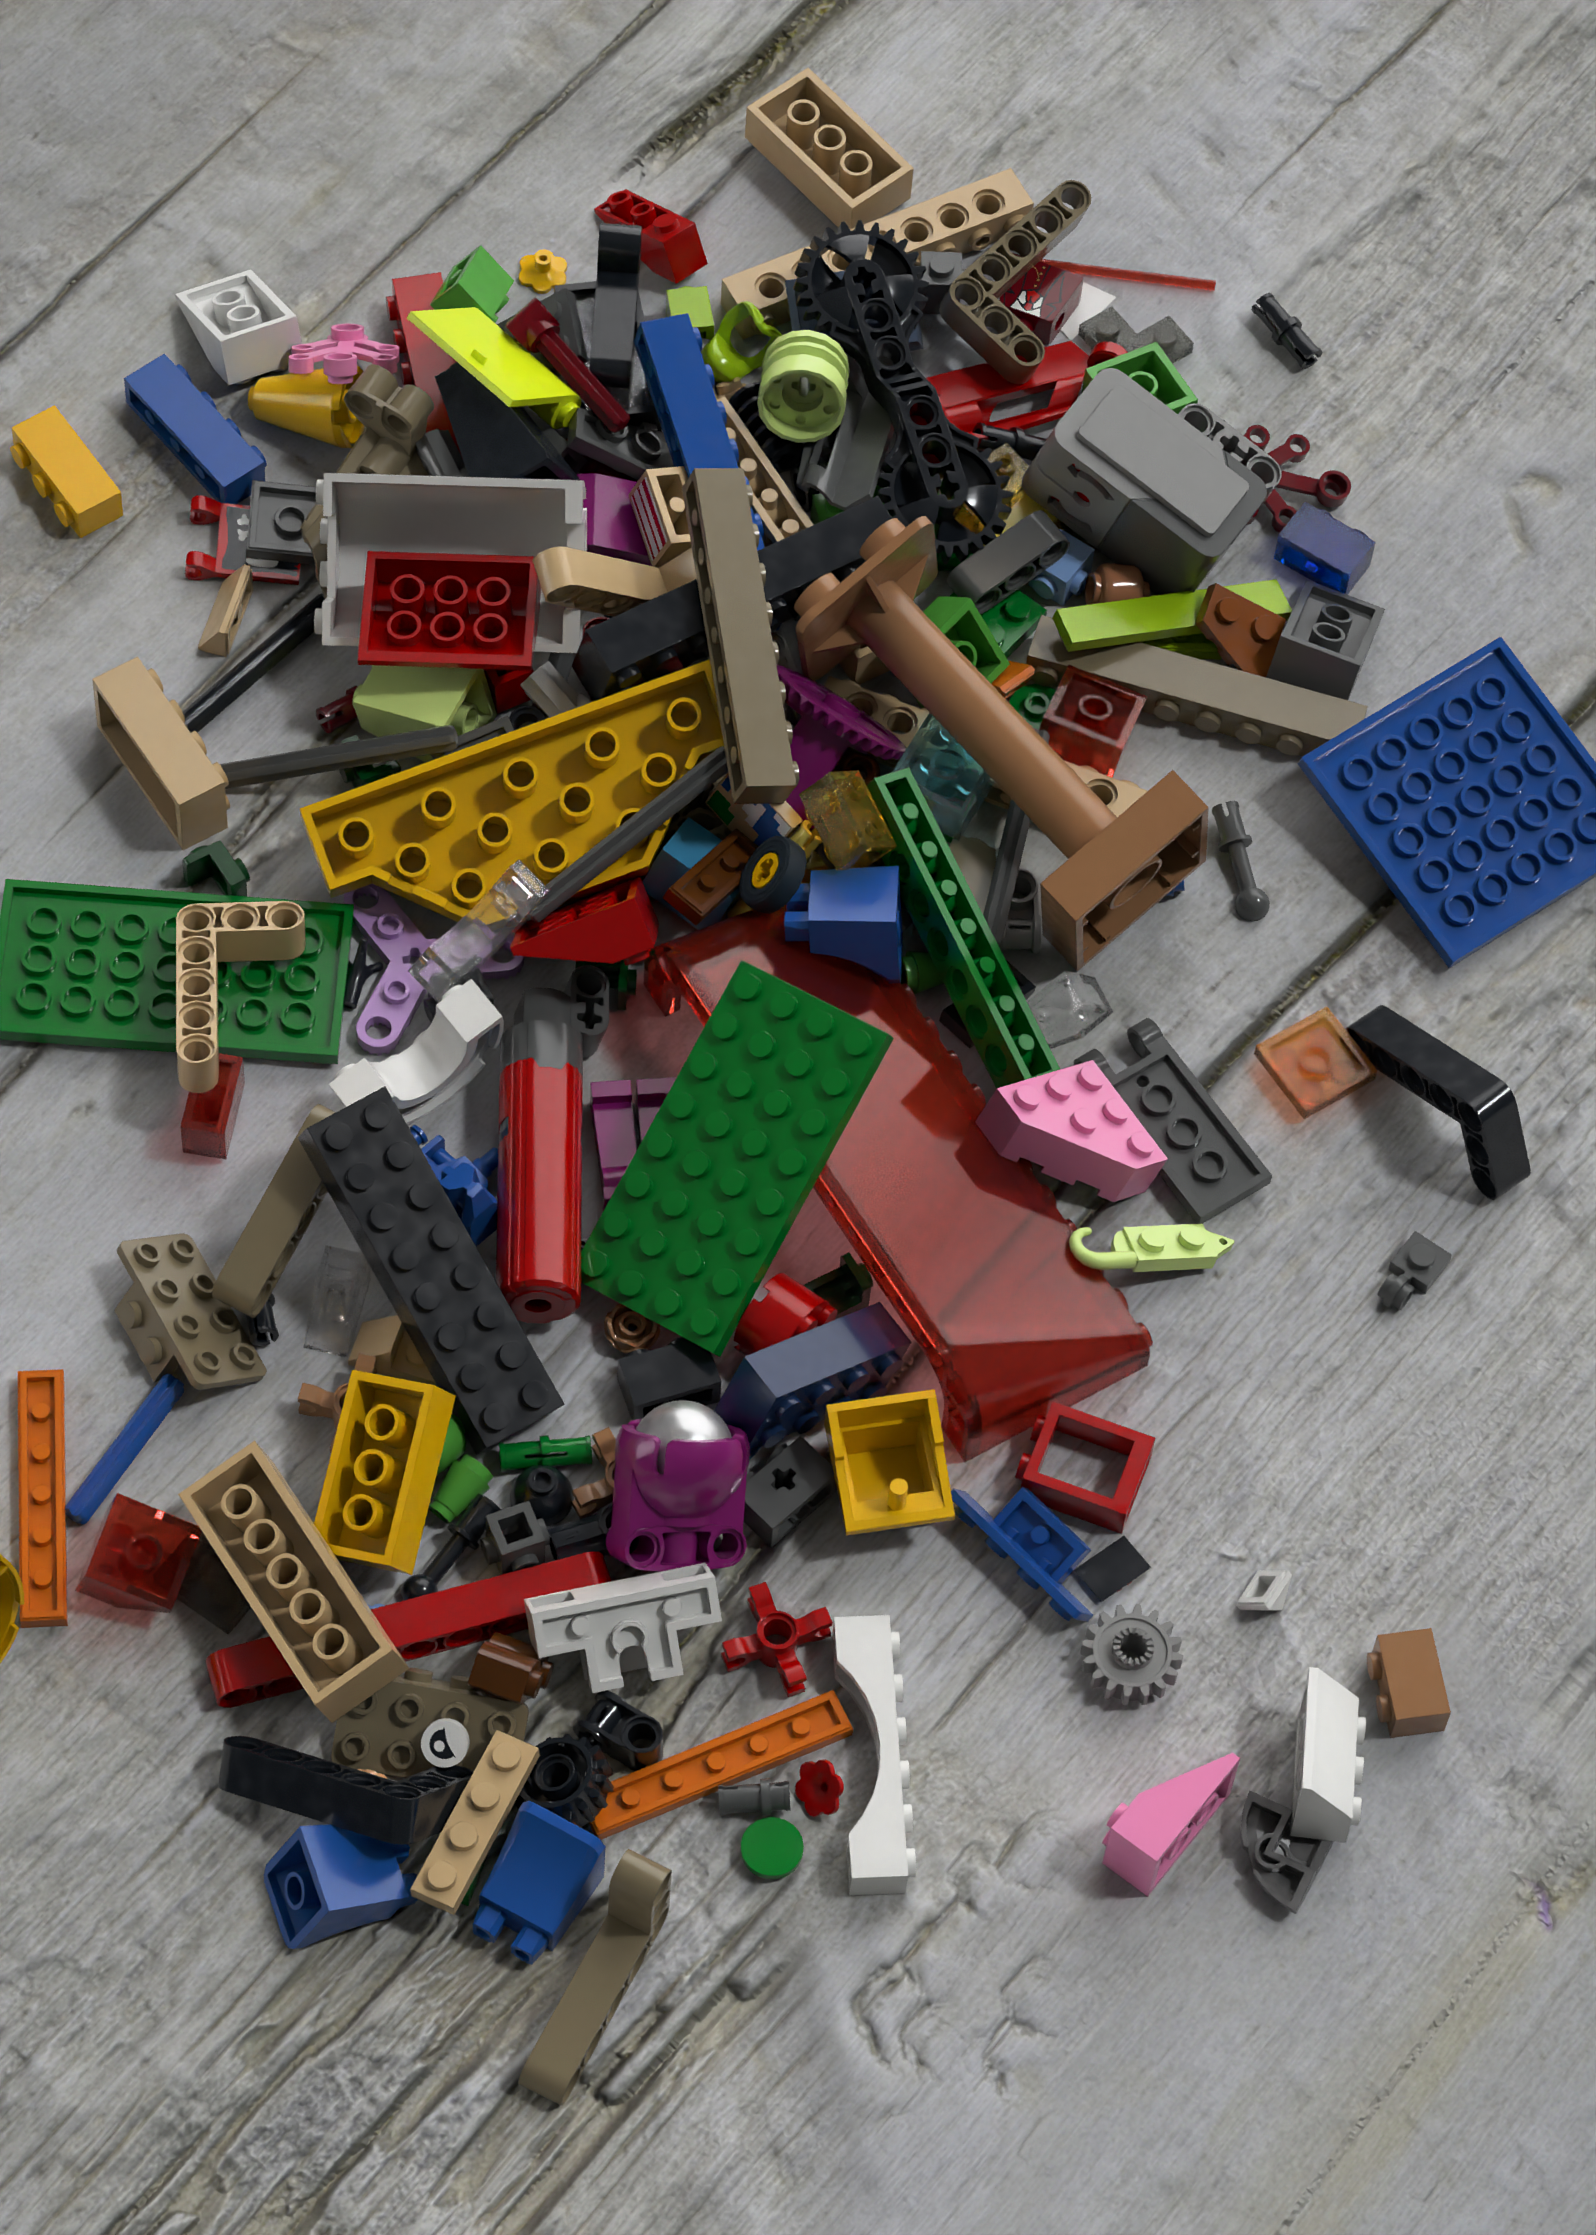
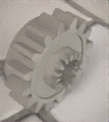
(1135, 1633)

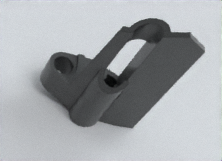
(856, 446)

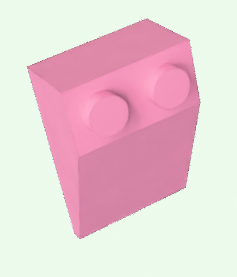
(1164, 1821)

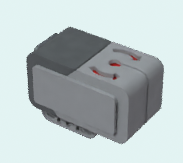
(1150, 481)

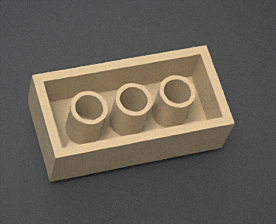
(828, 151)

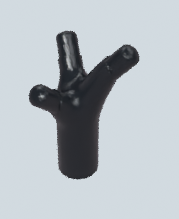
(358, 974)

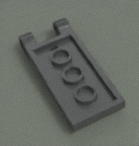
(1206, 1155)

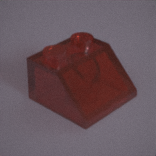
(1091, 720)
(138, 1557)

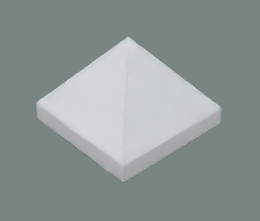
(1266, 1591)

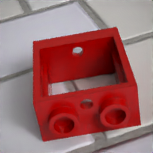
(1073, 1499)

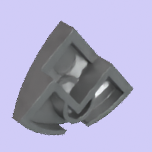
(1281, 1862)

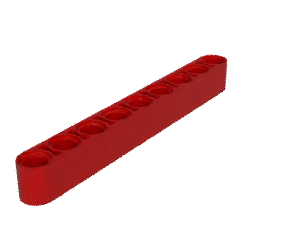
(414, 1626)

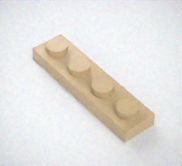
(475, 1822)

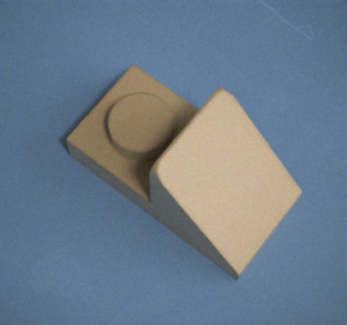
(393, 1348)

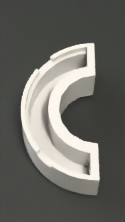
(438, 1060)

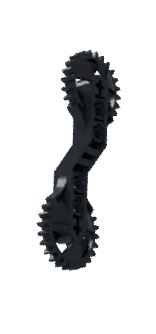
(901, 388)

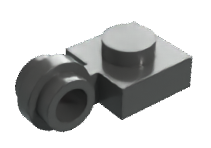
(1415, 1264)

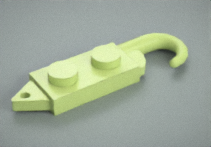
(1154, 1248)

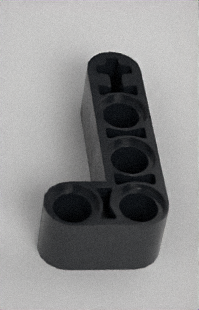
(615, 304)

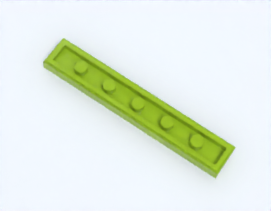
(1152, 616)

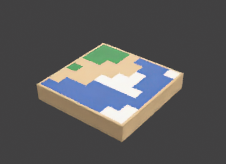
(753, 820)

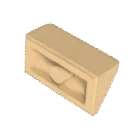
(227, 612)

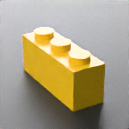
(66, 472)

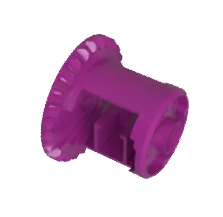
(827, 731)

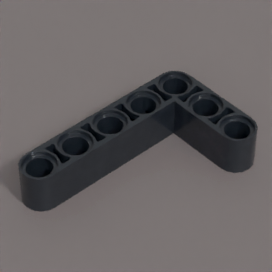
(1455, 1087)
(342, 1795)

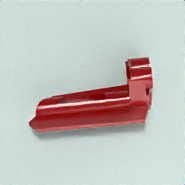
(974, 391)

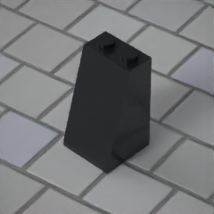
(496, 437)

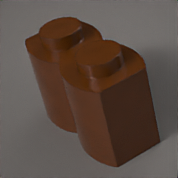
(510, 1669)

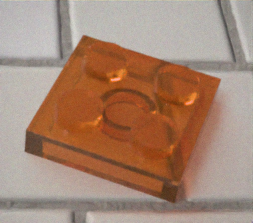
(1315, 1062)

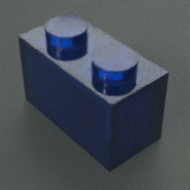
(1324, 549)

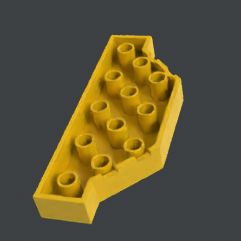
(524, 796)

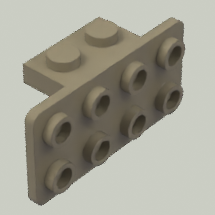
(177, 1319)
(389, 1725)

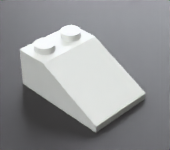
(241, 326)

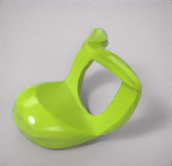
(722, 355)

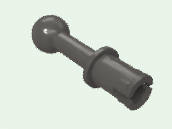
(1251, 902)

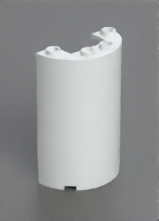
(447, 518)

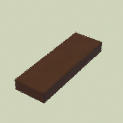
(711, 878)

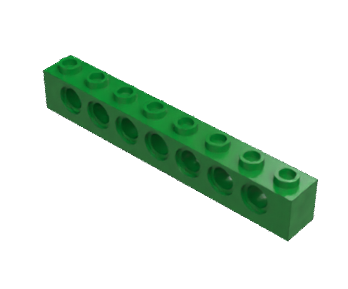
(959, 936)

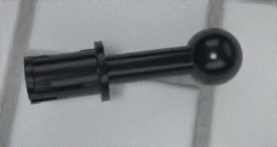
(465, 1533)

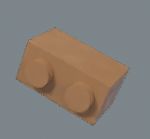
(1409, 1683)

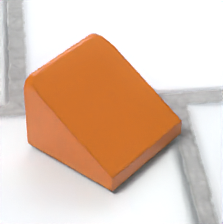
(1013, 678)

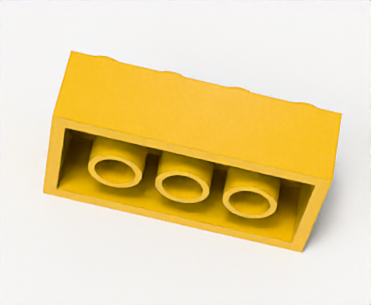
(383, 1470)

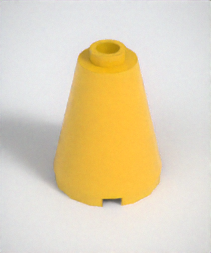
(307, 406)

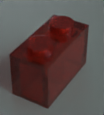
(212, 1115)

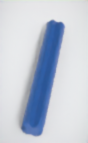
(124, 1449)

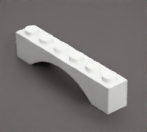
(864, 1668)

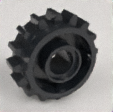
(581, 1772)

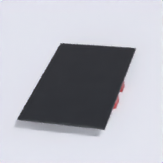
(1112, 1568)

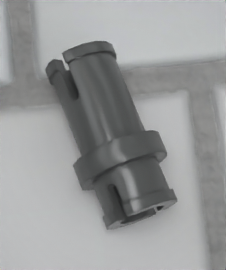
(754, 1797)

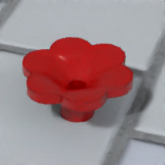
(819, 1787)

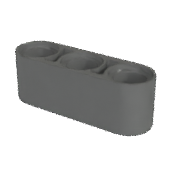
(1009, 561)

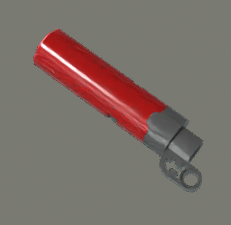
(542, 1144)

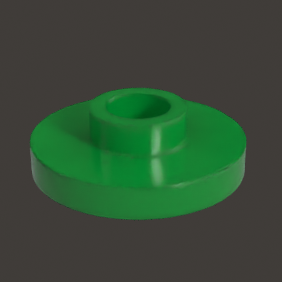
(1032, 702)
(772, 1848)

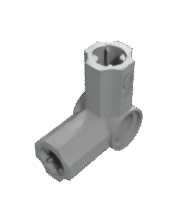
(552, 691)

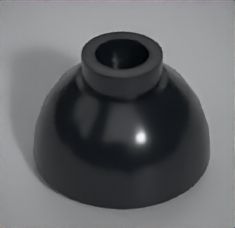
(546, 1491)

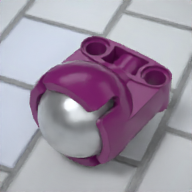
(679, 1489)

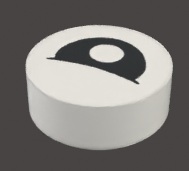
(445, 1742)

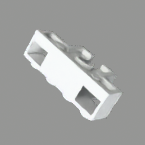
(625, 1623)

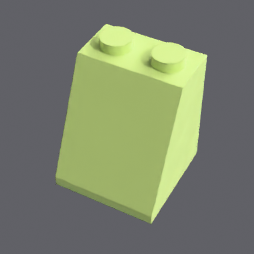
(423, 698)

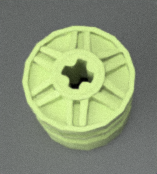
(803, 386)

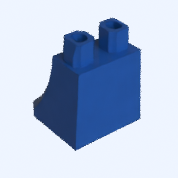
(851, 917)
(539, 1881)
(334, 1882)

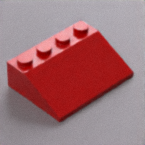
(449, 611)
(598, 928)

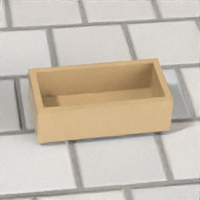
(161, 752)

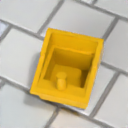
(889, 1462)

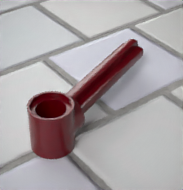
(540, 333)

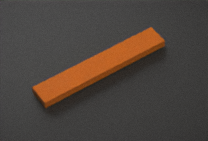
(42, 1498)
(722, 1762)

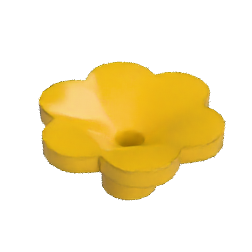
(542, 271)

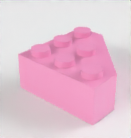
(1075, 1130)

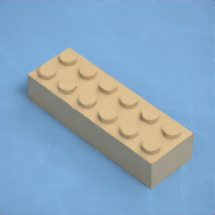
(293, 1582)

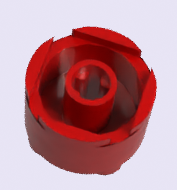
(781, 1315)

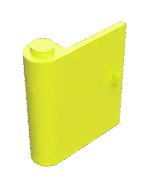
(499, 362)

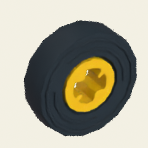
(772, 874)

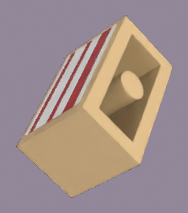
(662, 513)

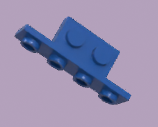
(1035, 1541)

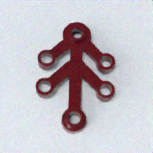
(1302, 484)

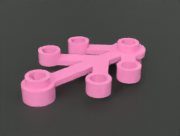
(341, 353)

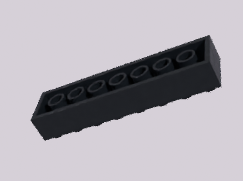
(670, 629)
(430, 1269)

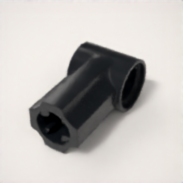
(584, 1535)

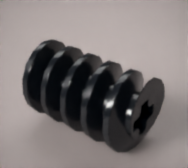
(779, 451)

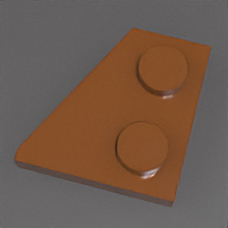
(1240, 629)

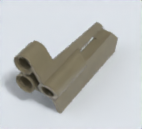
(387, 445)

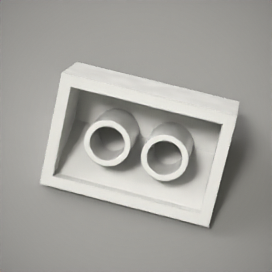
(1326, 1760)

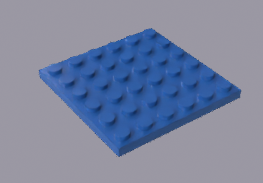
(1466, 800)

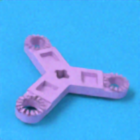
(398, 992)

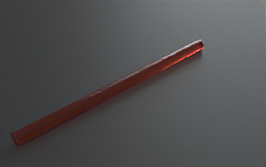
(1133, 275)

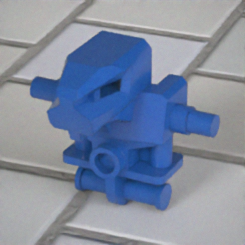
(464, 1184)

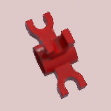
(798, 1631)

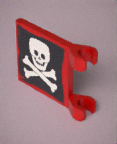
(232, 546)

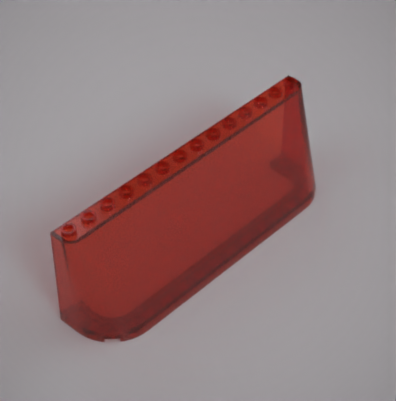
(929, 1204)

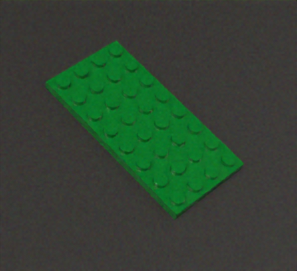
(103, 974)
(731, 1157)

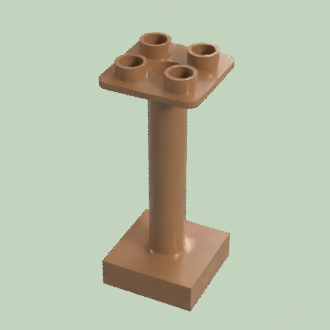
(1113, 863)

